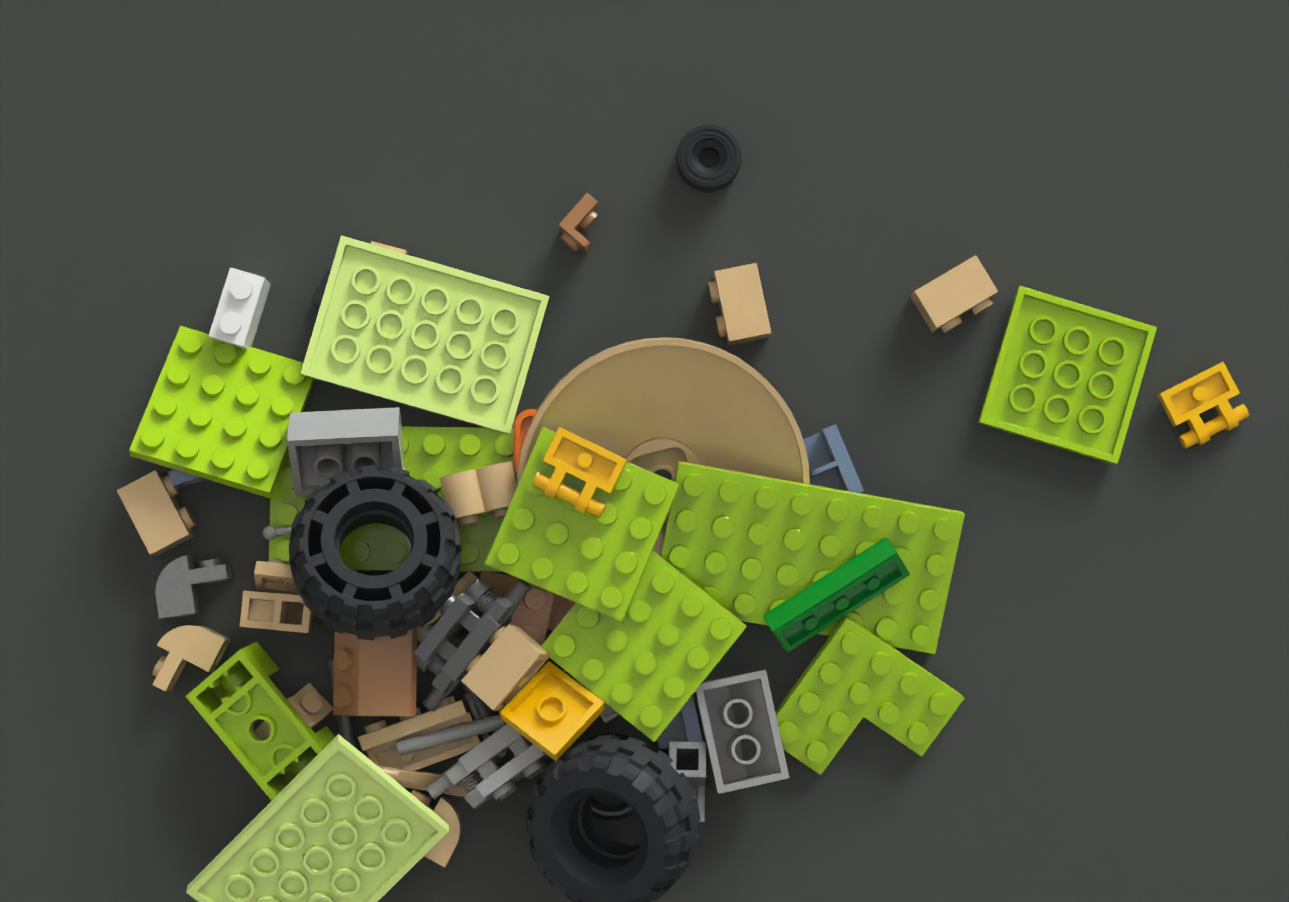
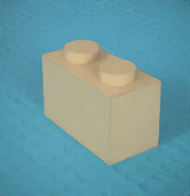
(954, 294)
(740, 304)
(157, 513)
(504, 666)

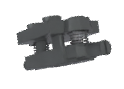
(470, 612)

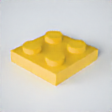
(552, 710)

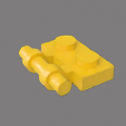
(1199, 394)
(584, 461)

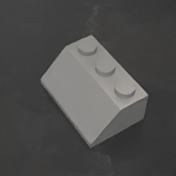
(341, 441)
(740, 732)

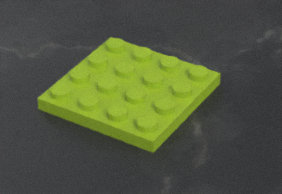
(1067, 375)
(222, 412)
(579, 553)
(652, 657)

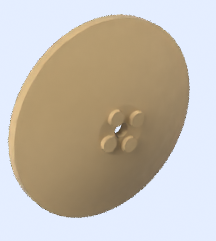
(674, 404)

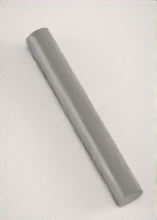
(449, 735)

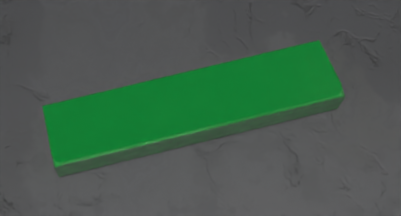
(836, 594)

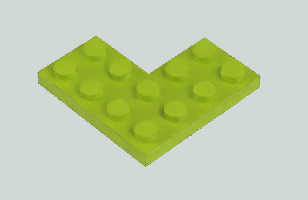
(856, 679)

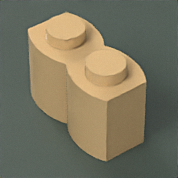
(480, 492)

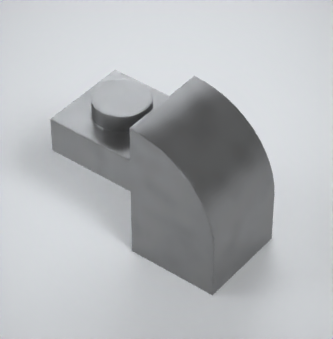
(178, 588)
(691, 759)

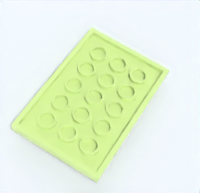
(424, 335)
(326, 837)

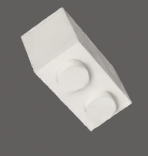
(240, 308)

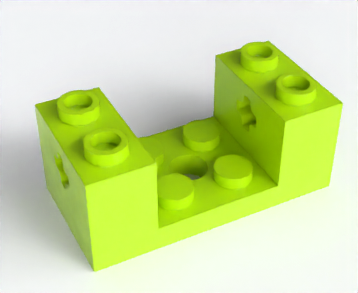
(238, 697)

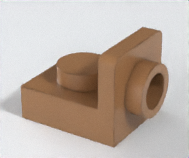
(581, 216)

